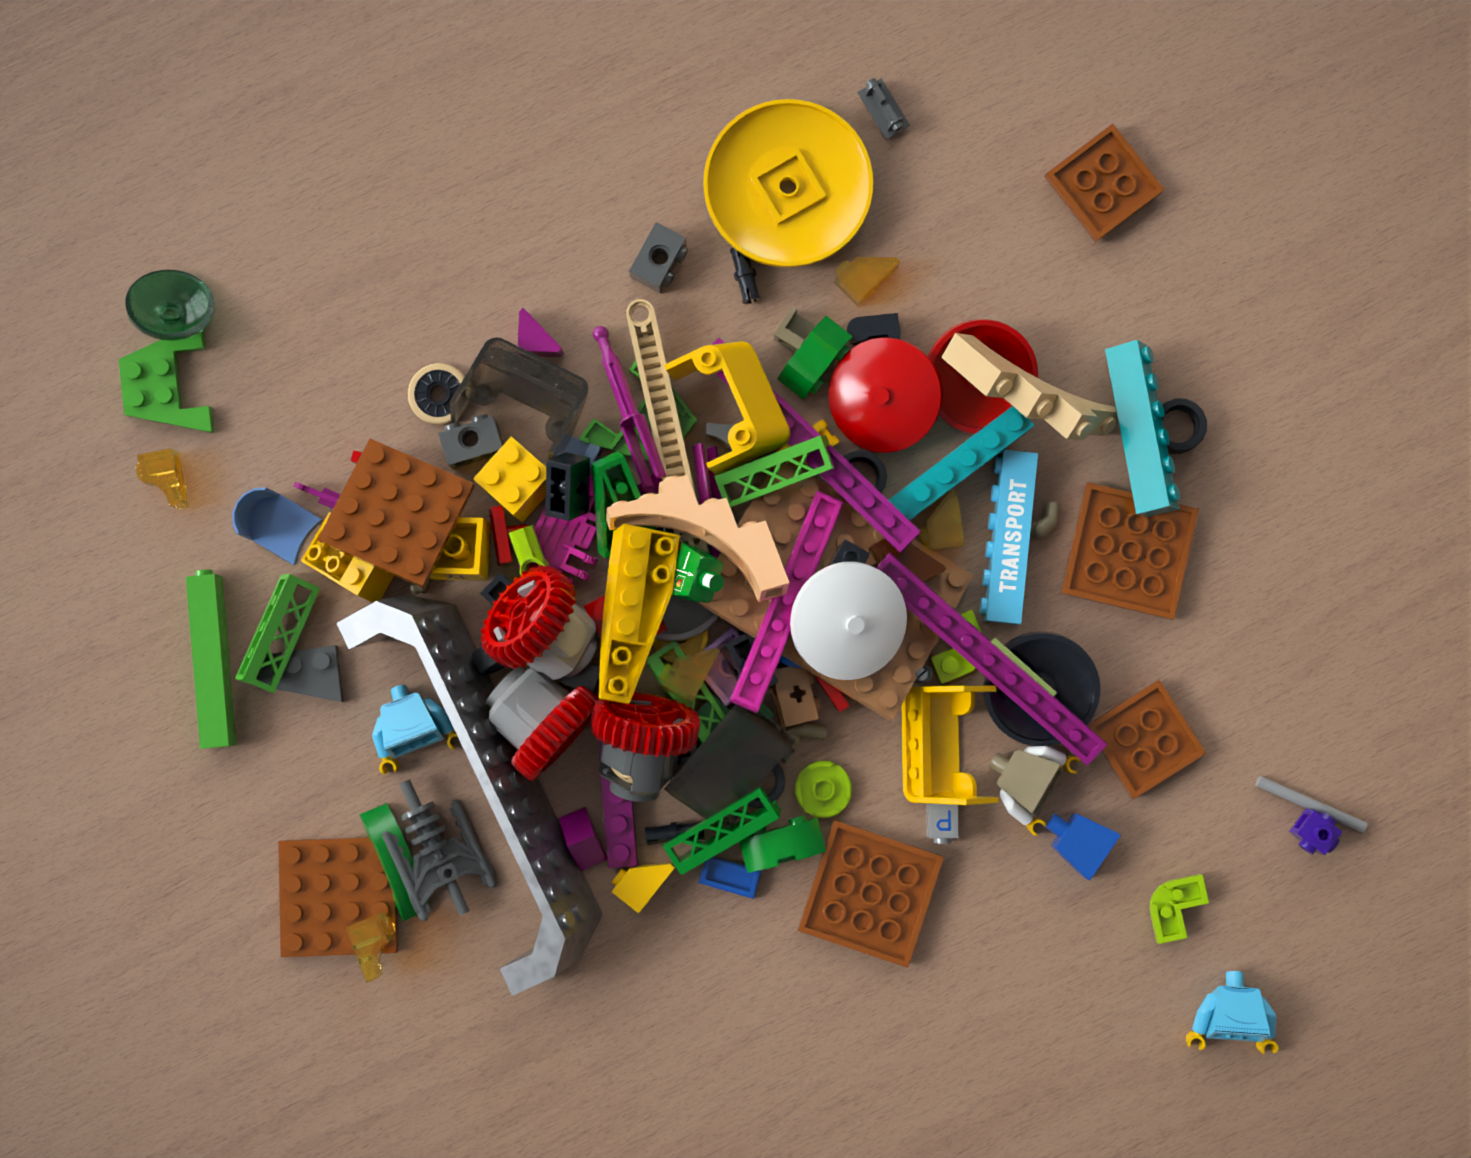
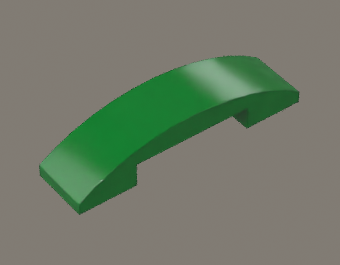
(376, 823)

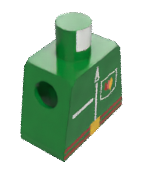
(696, 574)

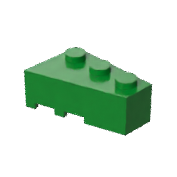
(611, 484)

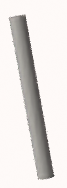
(1310, 803)

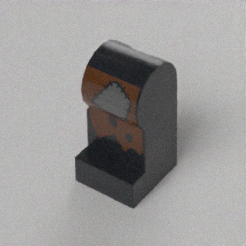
(873, 327)

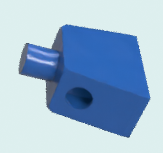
(1081, 842)

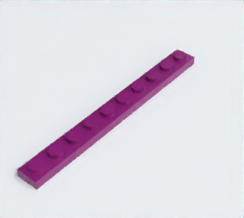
(849, 482)
(993, 662)

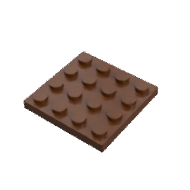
(396, 513)
(1127, 556)
(327, 889)
(870, 893)

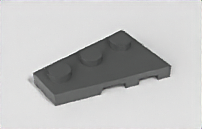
(309, 673)

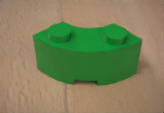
(814, 358)
(782, 844)

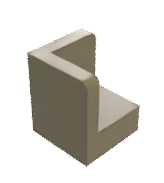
(793, 330)

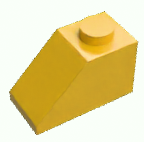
(640, 883)

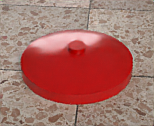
(885, 395)
(962, 402)

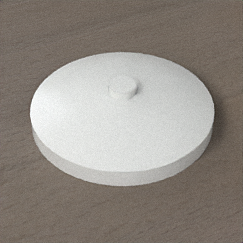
(848, 620)

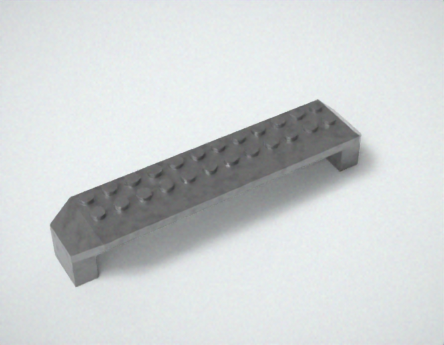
(518, 804)

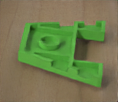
(153, 385)
(607, 439)

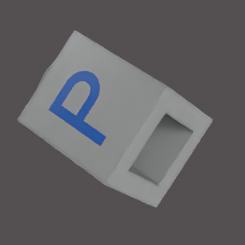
(941, 822)

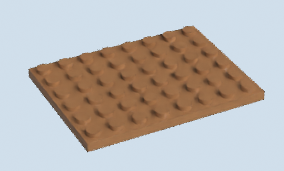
(785, 514)

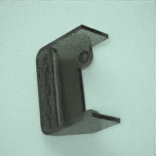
(529, 380)

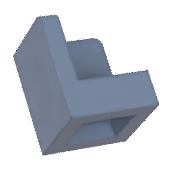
(590, 450)

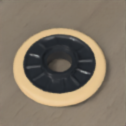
(421, 388)

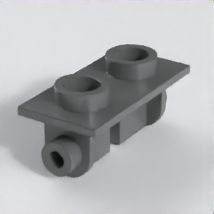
(883, 108)

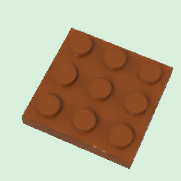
(1104, 182)
(1146, 739)

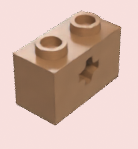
(791, 710)

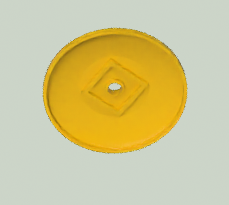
(794, 144)

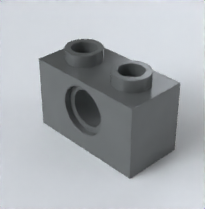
(659, 241)
(454, 437)

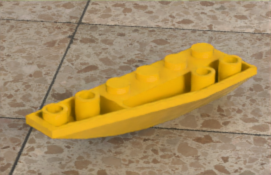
(634, 604)

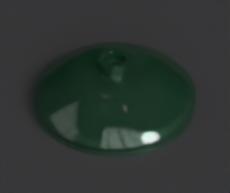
(168, 294)

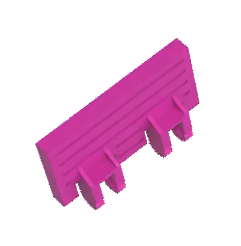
(560, 537)

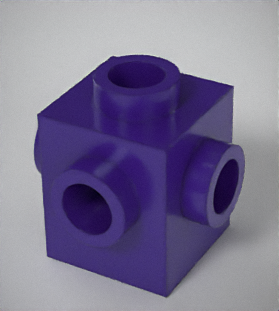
(1316, 832)

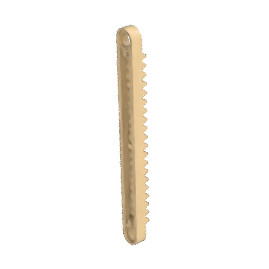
(660, 399)

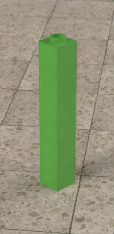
(211, 660)

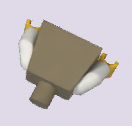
(1029, 780)

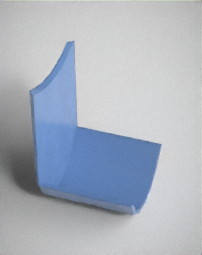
(273, 522)

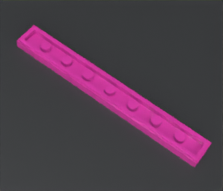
(776, 623)

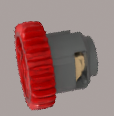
(642, 742)

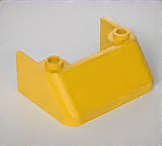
(763, 423)
(932, 745)

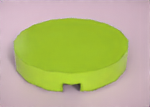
(823, 789)

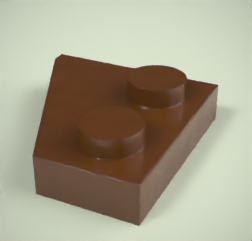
(912, 557)

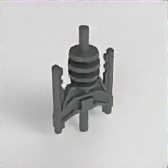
(440, 860)

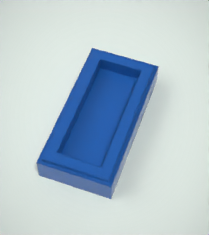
(729, 877)

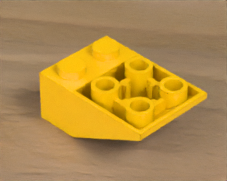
(346, 570)

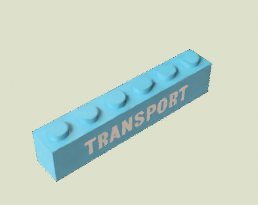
(1009, 537)

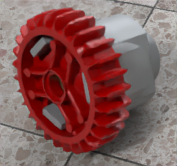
(540, 625)
(538, 718)

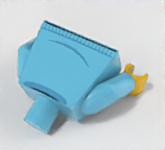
(409, 725)
(1235, 1014)

